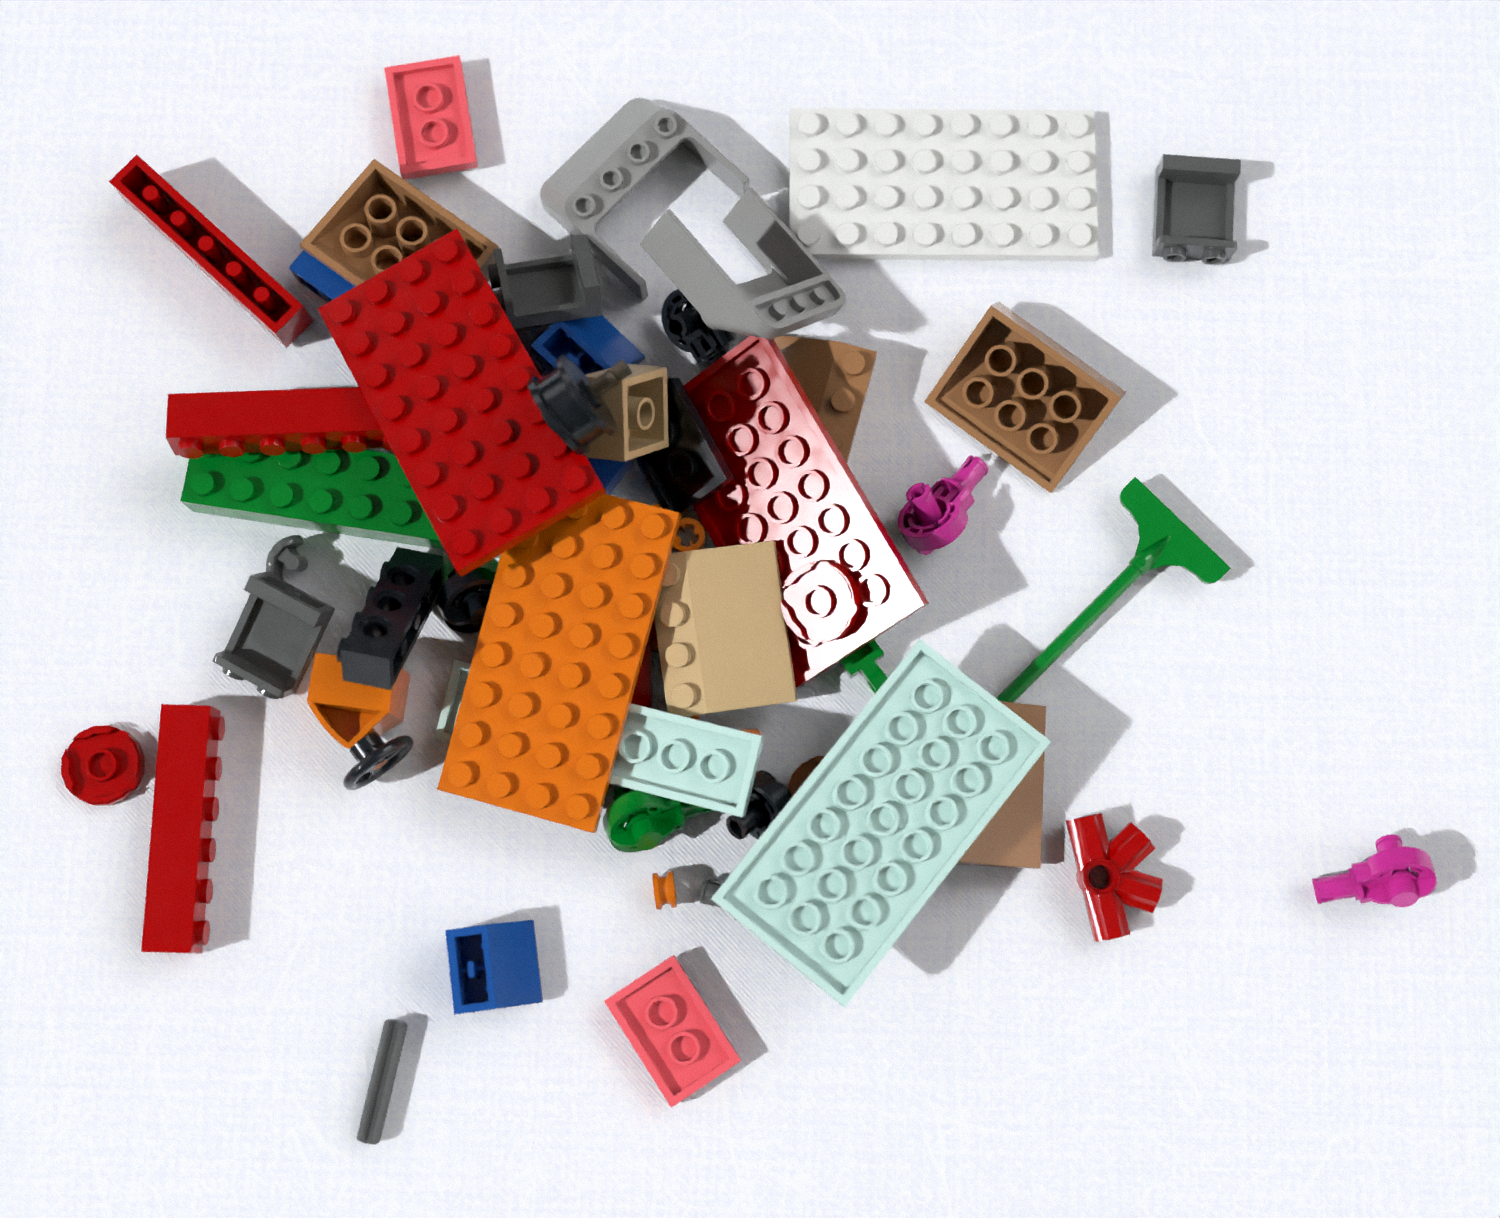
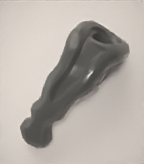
(285, 554)

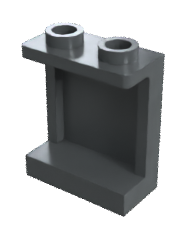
(1194, 208)
(548, 287)
(274, 636)

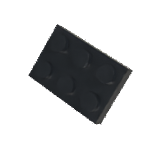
(692, 464)

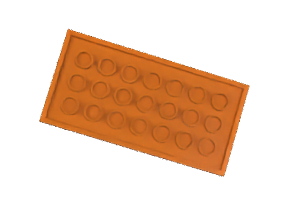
(560, 662)

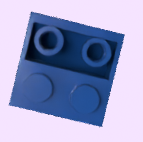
(587, 342)
(493, 966)

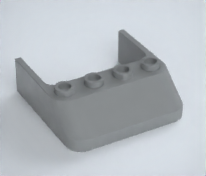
(614, 164)
(767, 307)

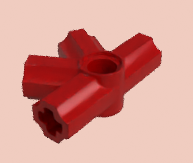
(1123, 883)

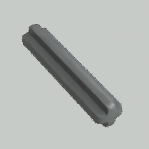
(382, 1081)

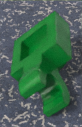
(865, 661)

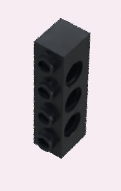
(391, 618)

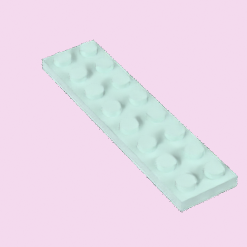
(662, 754)

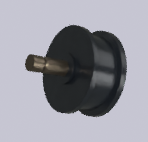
(574, 404)

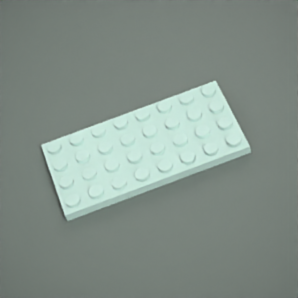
(881, 822)

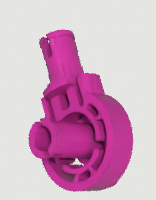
(940, 508)
(1382, 877)

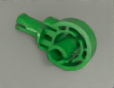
(647, 819)

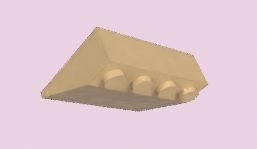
(723, 631)

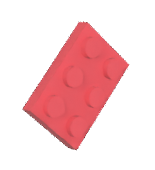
(431, 117)
(672, 1031)

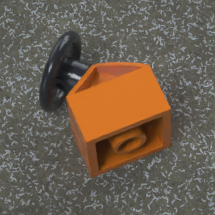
(357, 718)

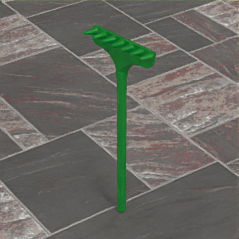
(1161, 543)

